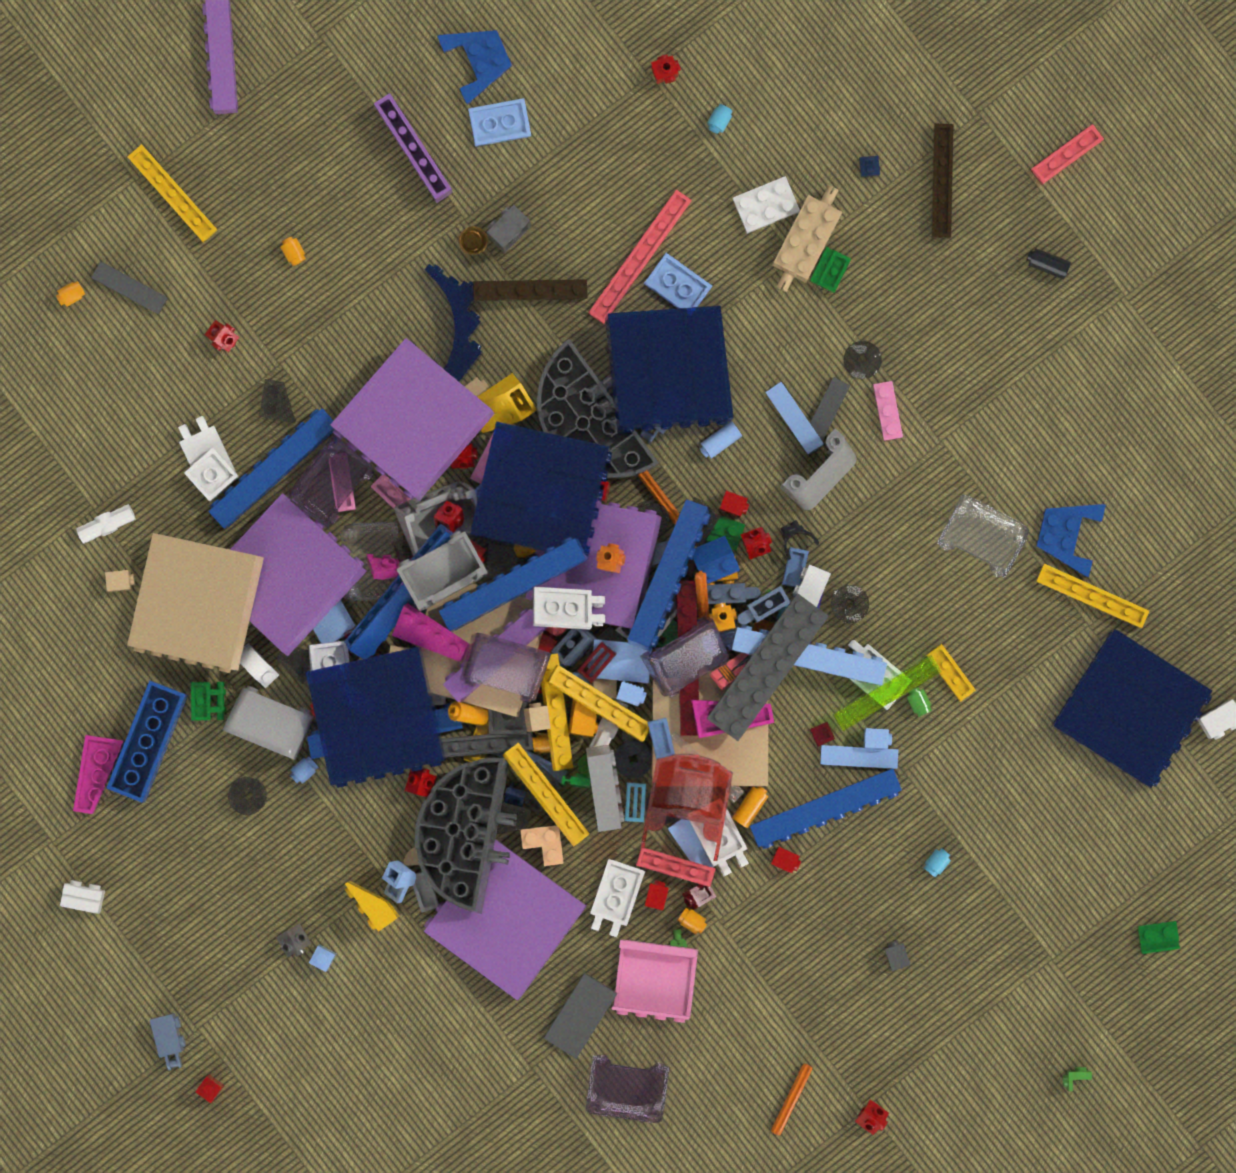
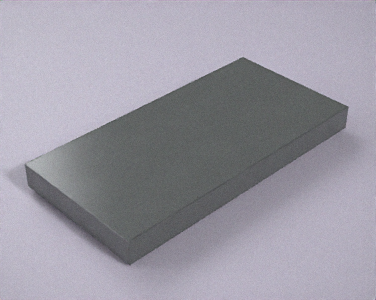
(580, 1015)

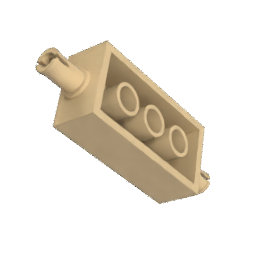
(807, 238)

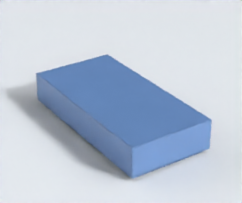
(794, 567)
(661, 738)

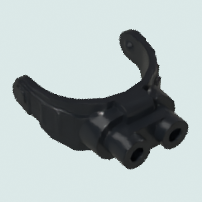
(794, 529)

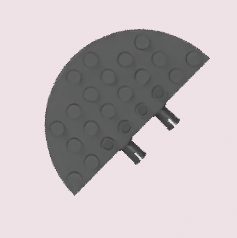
(579, 407)
(459, 831)

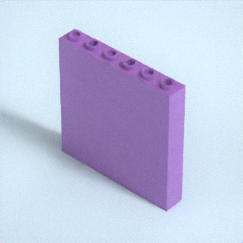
(412, 420)
(300, 573)
(623, 592)
(518, 928)

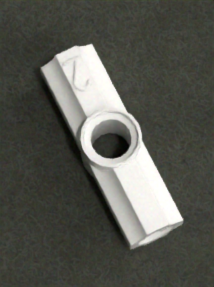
(105, 524)
(606, 731)

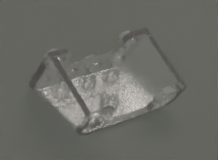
(365, 539)

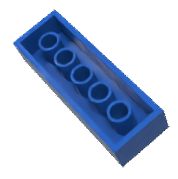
(147, 741)

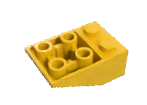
(508, 402)
(374, 906)

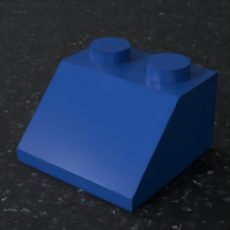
(716, 560)

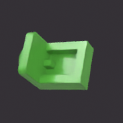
(1079, 1073)

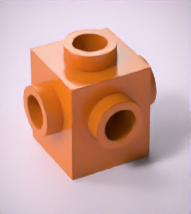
(610, 558)

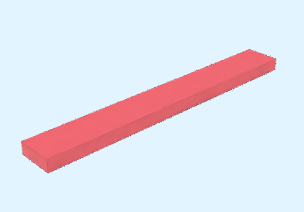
(640, 256)

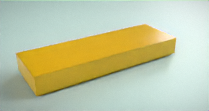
(952, 673)

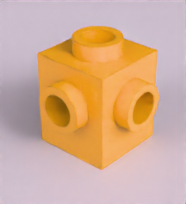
(728, 623)

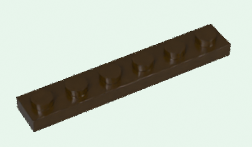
(942, 180)
(529, 290)

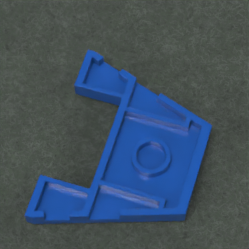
(485, 56)
(1060, 533)

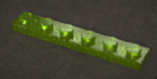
(887, 693)

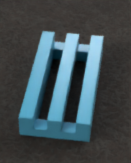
(635, 785)

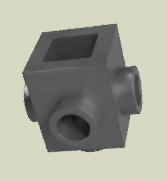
(293, 941)

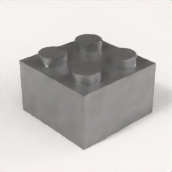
(508, 228)

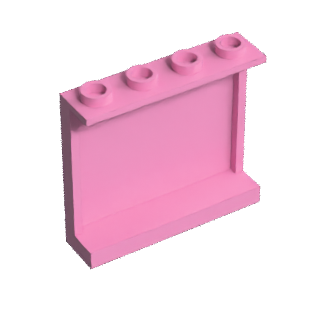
(655, 980)

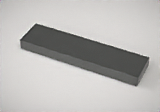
(129, 287)
(828, 407)

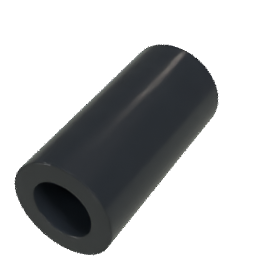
(1048, 263)

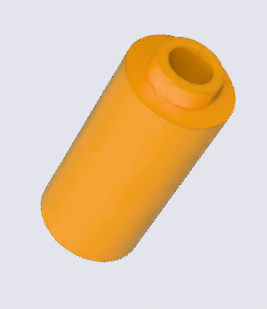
(468, 713)
(750, 806)

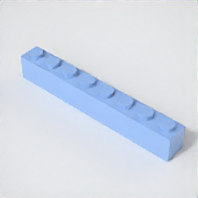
(819, 657)

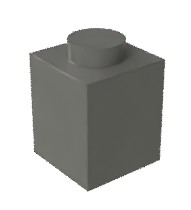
(896, 955)

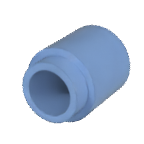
(303, 770)

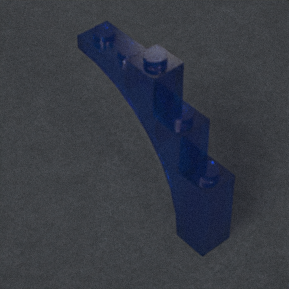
(464, 353)

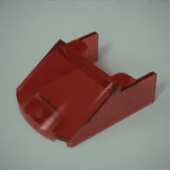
(690, 790)

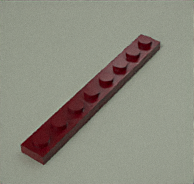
(685, 620)

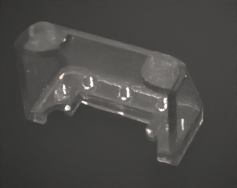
(984, 534)

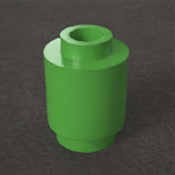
(919, 701)

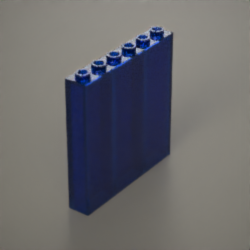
(669, 368)
(540, 489)
(1132, 709)
(376, 717)

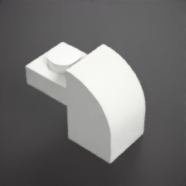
(257, 666)

